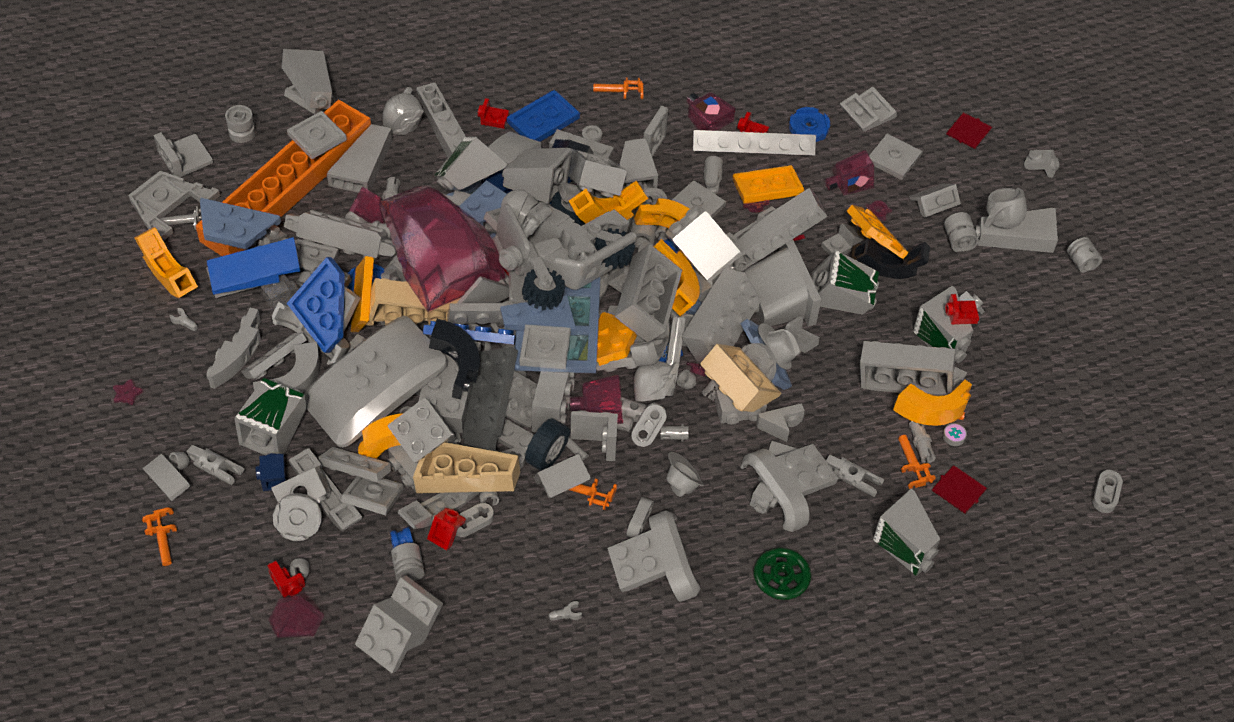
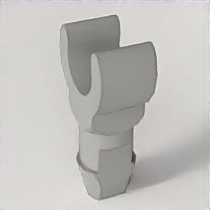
(184, 320)
(566, 612)

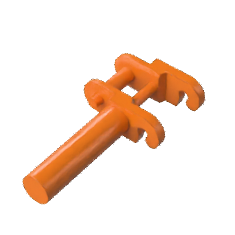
(620, 87)
(914, 464)
(592, 491)
(161, 532)

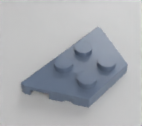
(234, 224)

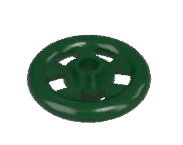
(793, 559)

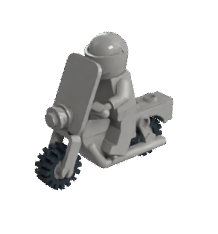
(557, 248)

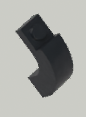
(887, 262)
(461, 348)

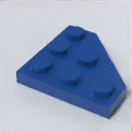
(321, 304)

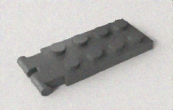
(489, 398)

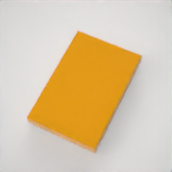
(768, 184)
(362, 288)

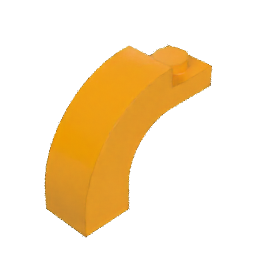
(590, 207)
(663, 213)
(163, 265)
(688, 286)
(932, 409)
(378, 437)

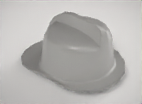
(781, 343)
(682, 475)

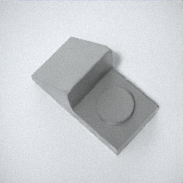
(843, 240)
(776, 420)

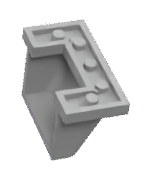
(784, 288)

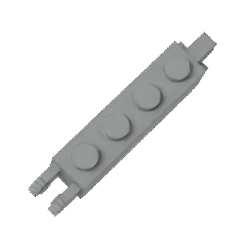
(341, 233)

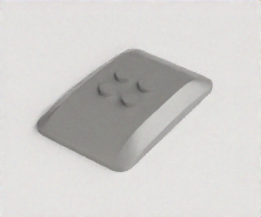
(373, 380)

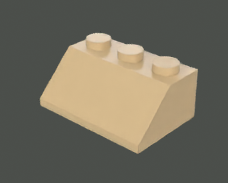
(739, 378)

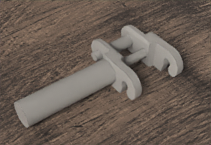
(181, 219)

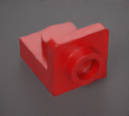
(492, 116)
(746, 125)
(961, 311)
(445, 528)
(285, 584)

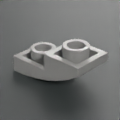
(166, 477)

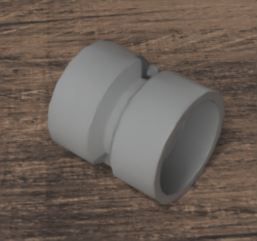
(240, 123)
(961, 232)

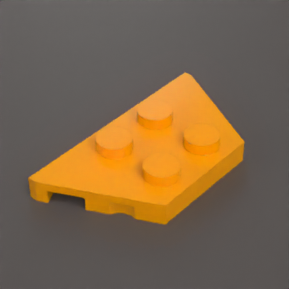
(875, 229)
(613, 339)

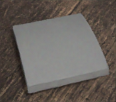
(868, 109)
(512, 144)

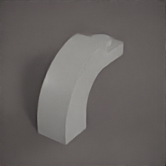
(305, 369)

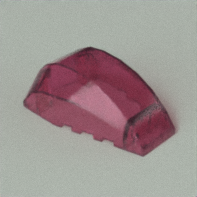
(439, 245)

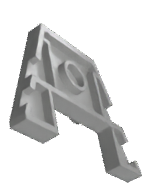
(162, 195)

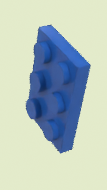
(543, 117)

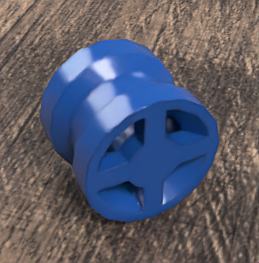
(401, 537)

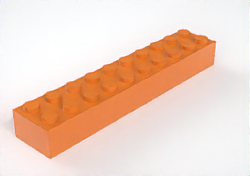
(291, 173)

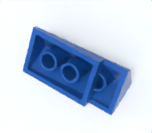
(253, 266)

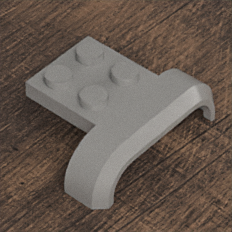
(284, 316)
(641, 353)
(791, 478)
(654, 556)

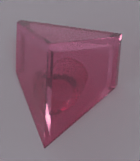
(367, 206)
(295, 618)

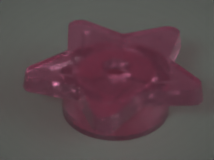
(879, 205)
(756, 206)
(696, 368)
(126, 398)

